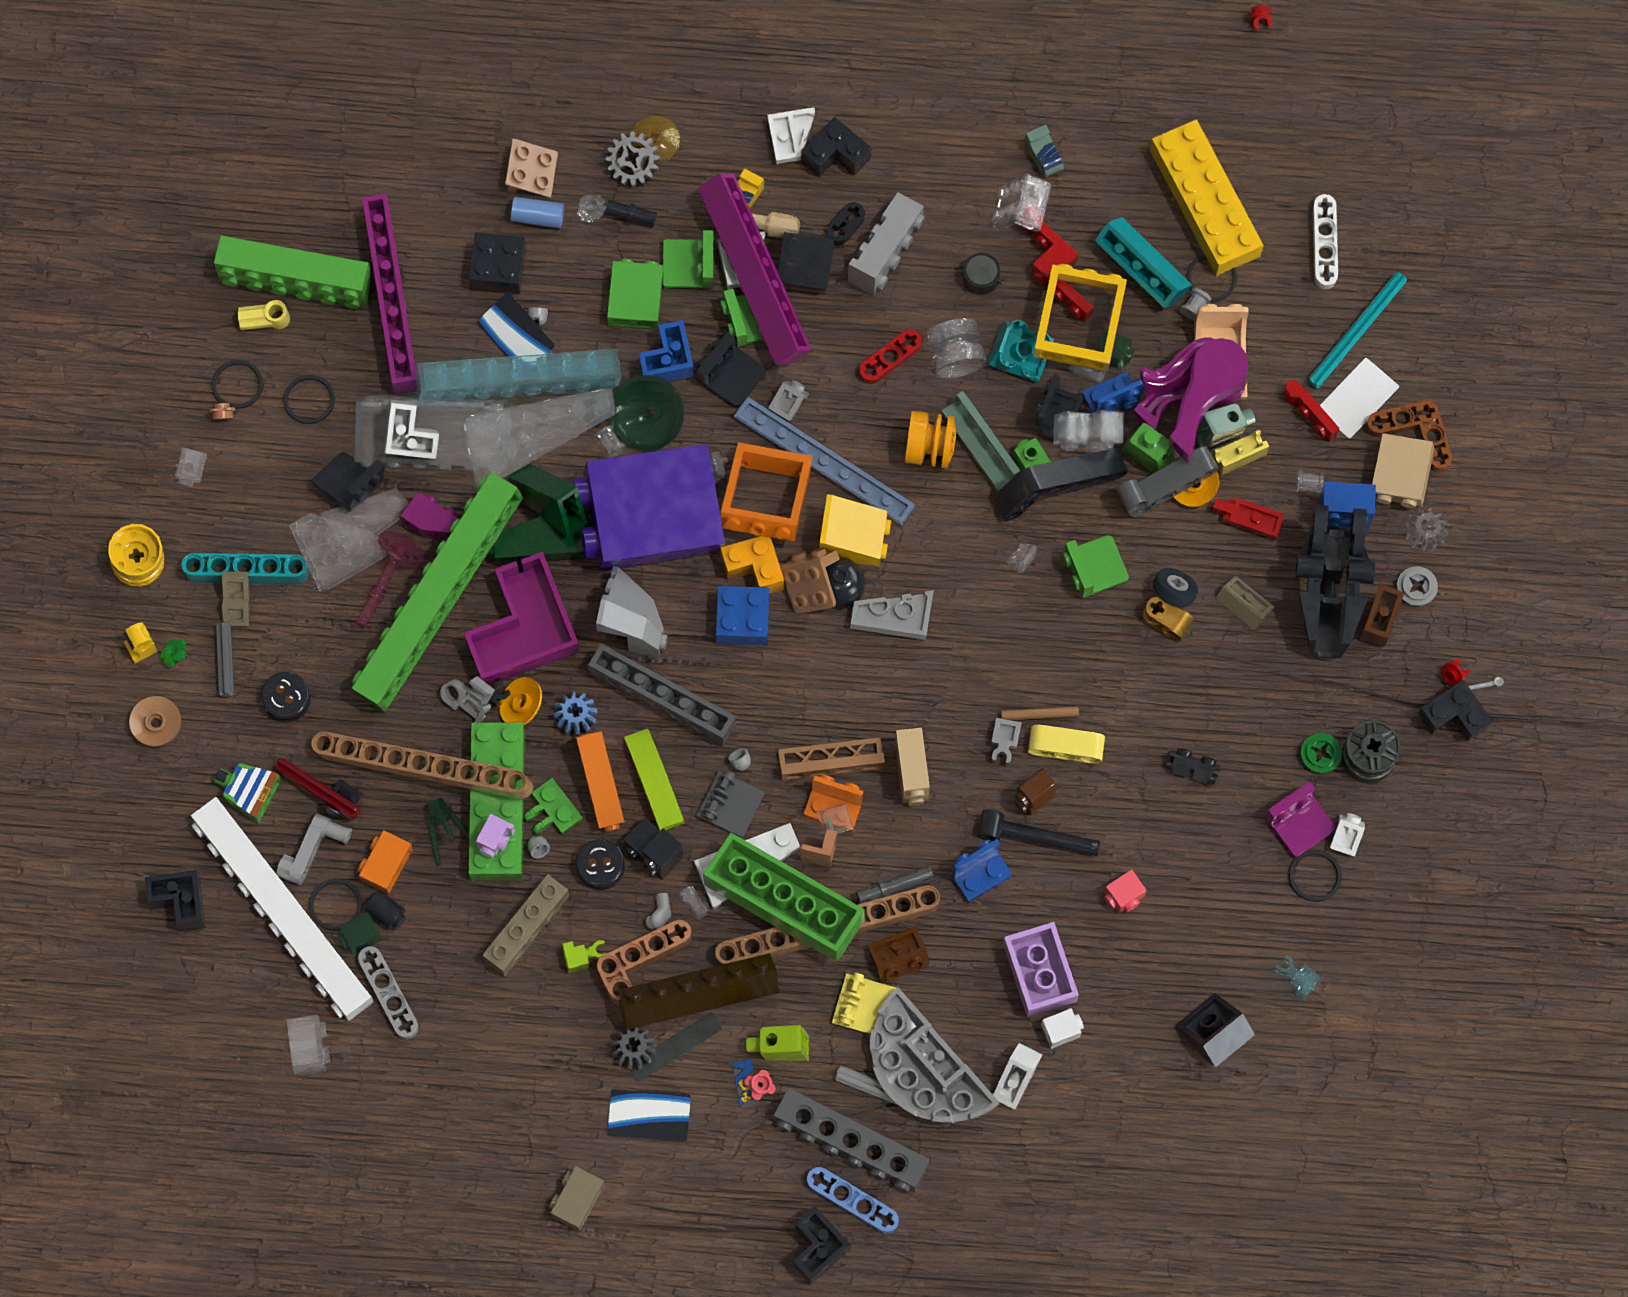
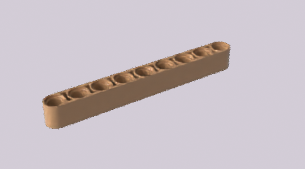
(432, 769)
(791, 944)

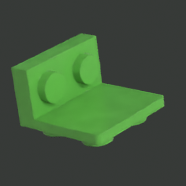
(688, 262)

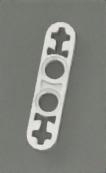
(1321, 241)

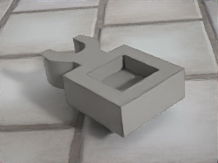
(1005, 737)

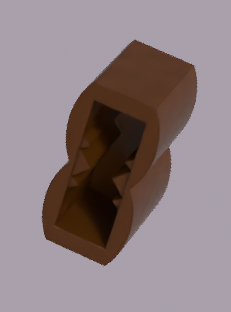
(1035, 792)

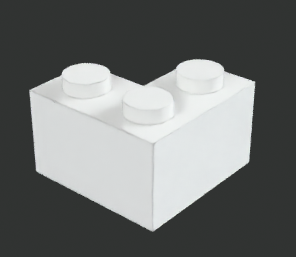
(403, 438)

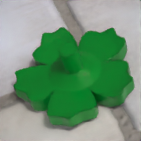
(173, 652)

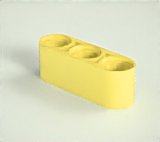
(1066, 744)

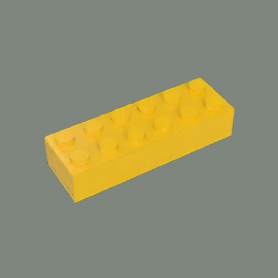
(1206, 197)

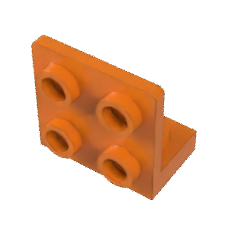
(828, 793)

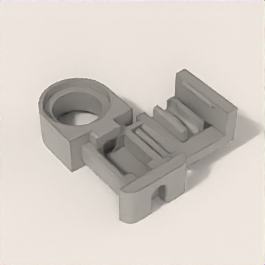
(469, 699)

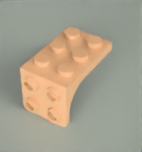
(1223, 323)

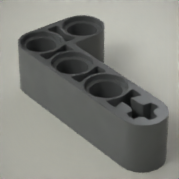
(1166, 483)

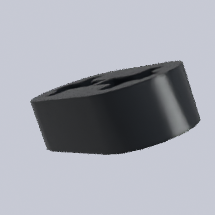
(842, 220)

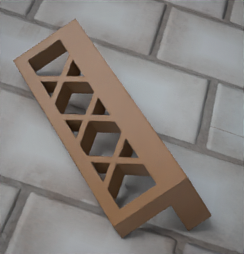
(831, 765)

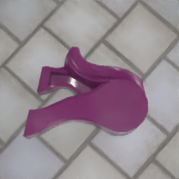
(1198, 378)

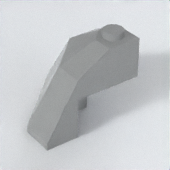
(631, 613)

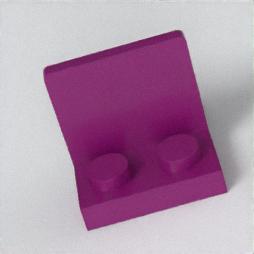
(1300, 820)

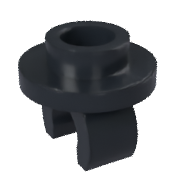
(496, 696)

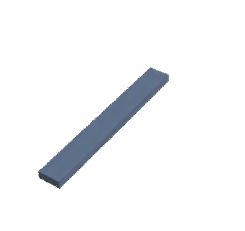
(824, 461)

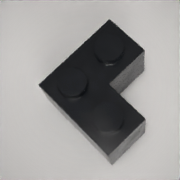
(834, 144)
(1456, 705)
(654, 848)
(181, 891)
(825, 1247)

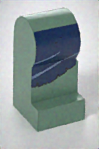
(1043, 151)

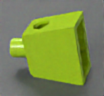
(790, 1046)

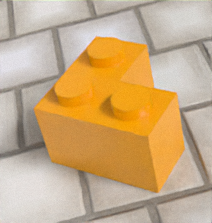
(754, 557)

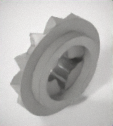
(1417, 575)

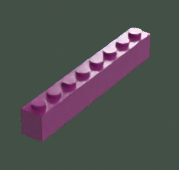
(754, 269)
(390, 293)

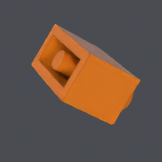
(385, 862)

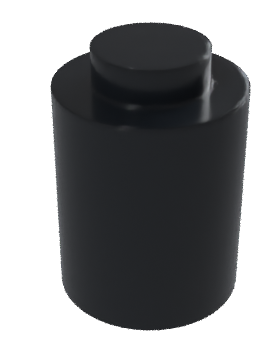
(386, 910)

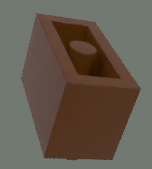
(1382, 615)

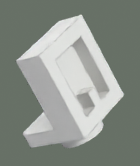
(1348, 834)

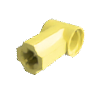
(261, 316)

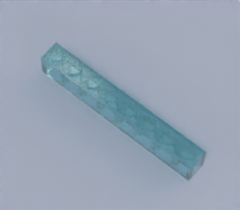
(517, 375)

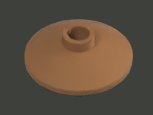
(146, 713)

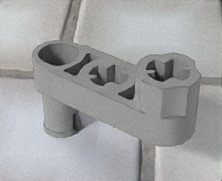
(297, 868)

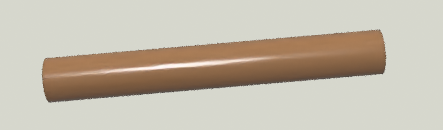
(1040, 713)

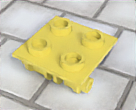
(860, 1003)

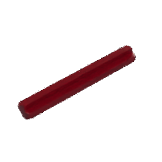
(317, 789)

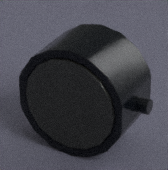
(981, 273)

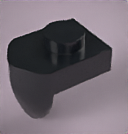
(348, 792)

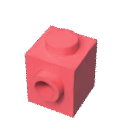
(1125, 892)

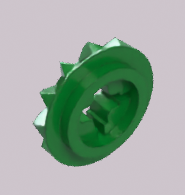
(1316, 742)

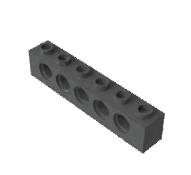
(662, 694)
(796, 1103)

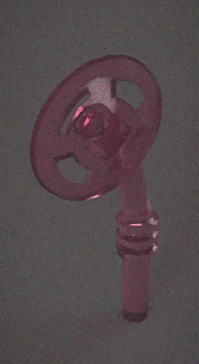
(401, 547)

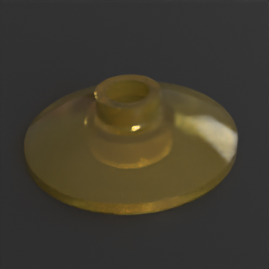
(669, 137)

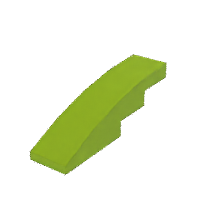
(654, 780)

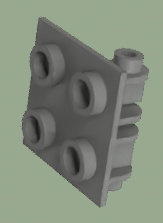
(730, 803)

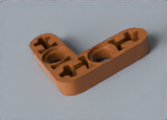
(1423, 424)

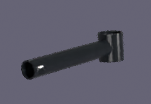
(993, 827)

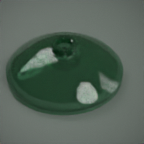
(636, 424)

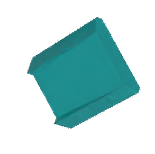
(1015, 350)

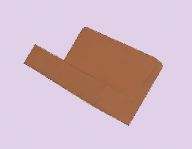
(818, 856)

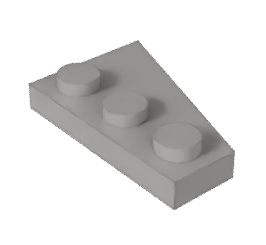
(895, 616)

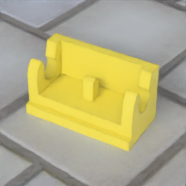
(1240, 452)

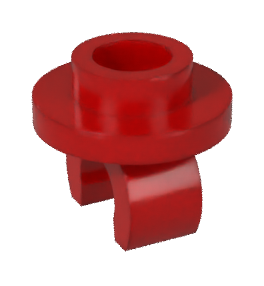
(1259, 12)
(1453, 673)

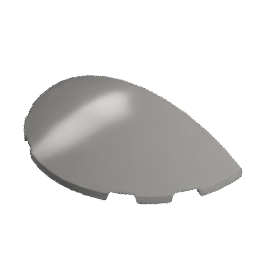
(920, 1067)

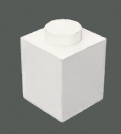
(1062, 1028)

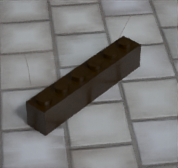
(698, 991)

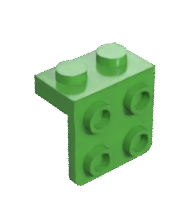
(742, 322)
(1095, 565)

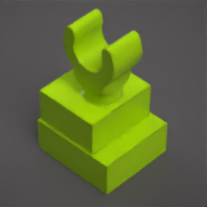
(577, 957)

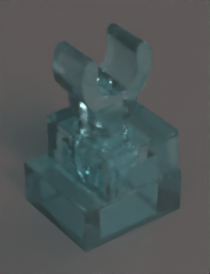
(1304, 979)

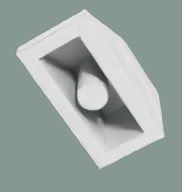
(1017, 1075)

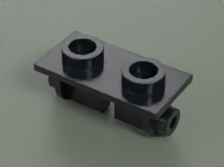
(1185, 761)

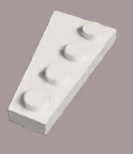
(777, 843)

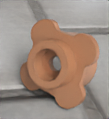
(222, 411)

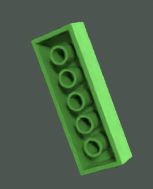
(293, 272)
(505, 747)
(784, 897)

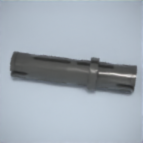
(895, 885)

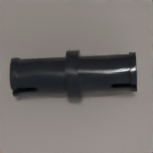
(631, 213)

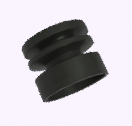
(1365, 764)

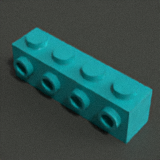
(1143, 262)

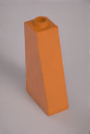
(600, 780)

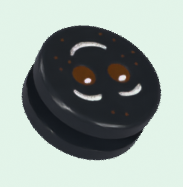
(286, 697)
(600, 864)

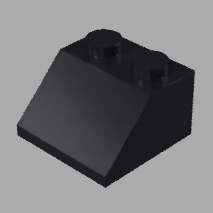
(1216, 1029)

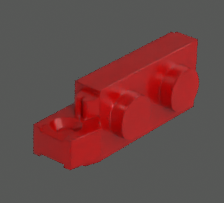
(1249, 516)

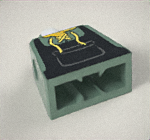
(1223, 426)

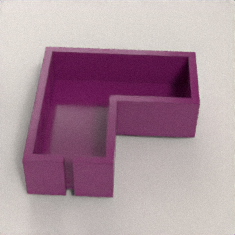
(534, 632)

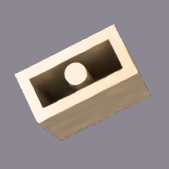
(1402, 470)
(912, 766)

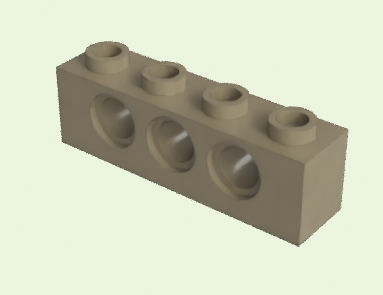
(526, 925)

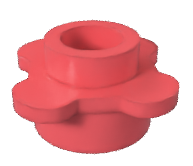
(764, 1078)

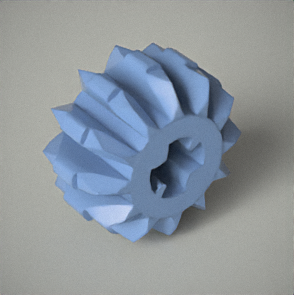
(584, 709)

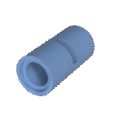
(537, 212)

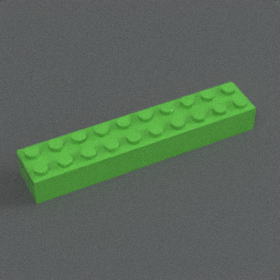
(437, 592)

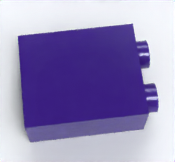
(650, 507)

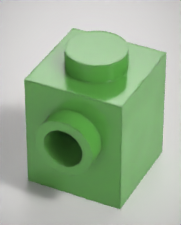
(1029, 454)

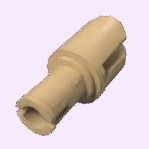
(776, 223)

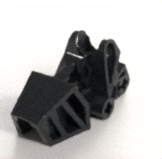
(1328, 619)

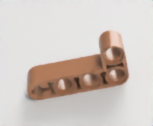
(647, 955)

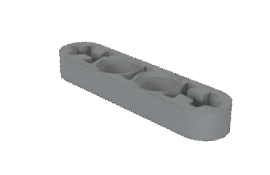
(387, 993)

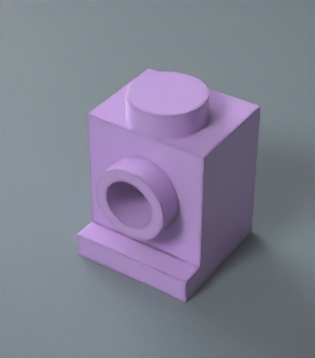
(494, 836)

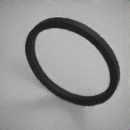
(1213, 299)
(238, 362)
(309, 377)
(325, 883)
(1304, 896)

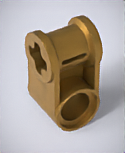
(1169, 620)

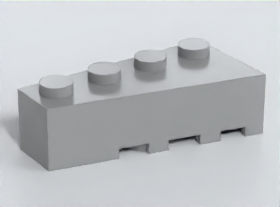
(885, 244)

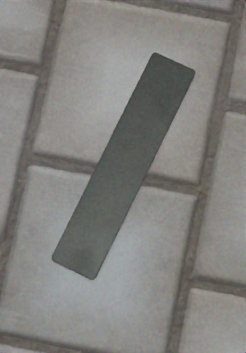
(677, 1046)

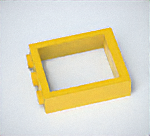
(1071, 354)

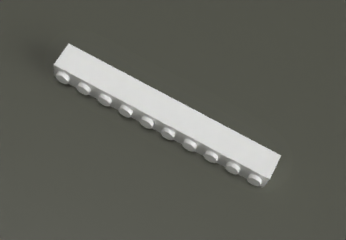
(282, 909)

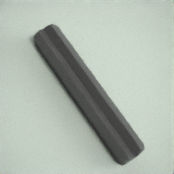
(224, 659)

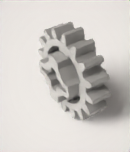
(642, 155)

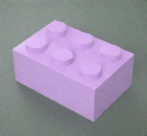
(1040, 969)

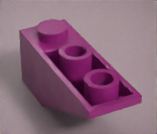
(428, 518)

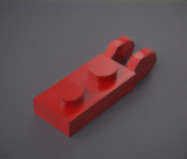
(1311, 409)

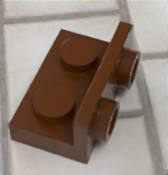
(899, 955)

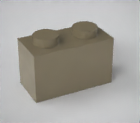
(577, 1198)

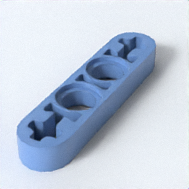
(851, 1202)

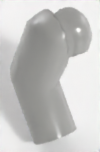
(661, 914)

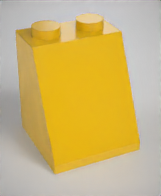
(855, 530)

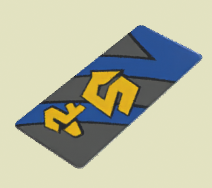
(741, 1071)

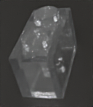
(307, 1044)

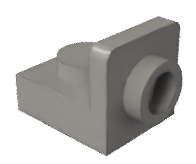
(788, 399)

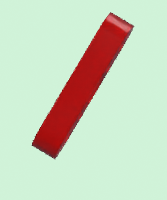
(908, 351)

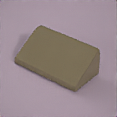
(1244, 602)

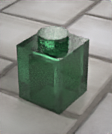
(1121, 350)
(359, 933)

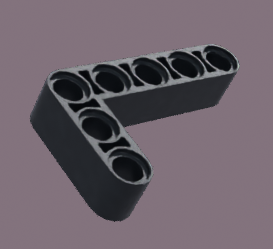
(1057, 477)

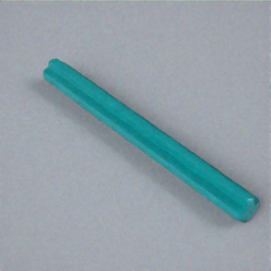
(1357, 330)

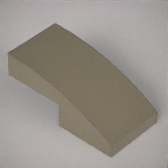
(236, 598)

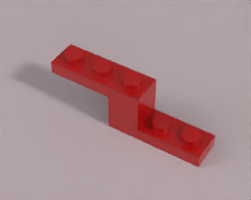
(1058, 253)

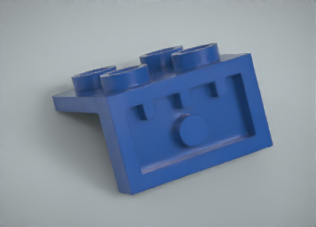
(1113, 394)
(980, 871)

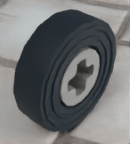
(1175, 587)

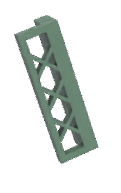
(981, 442)

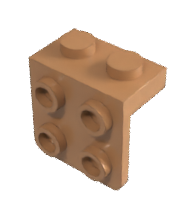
(808, 580)

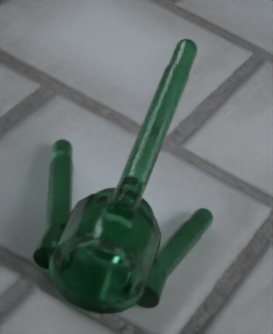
(439, 813)

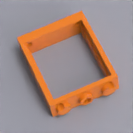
(774, 462)

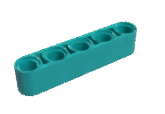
(257, 573)

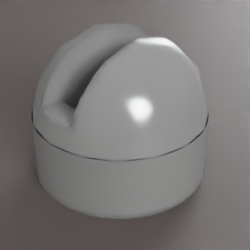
(538, 314)
(740, 759)
(538, 846)

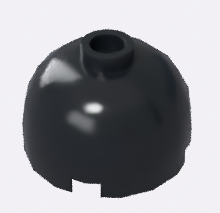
(846, 582)

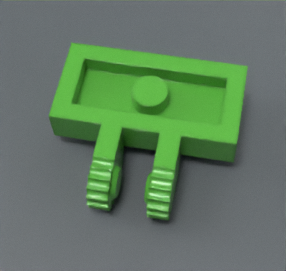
(556, 806)

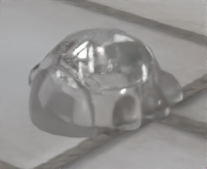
(591, 207)

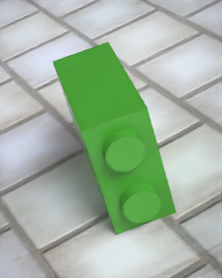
(635, 294)

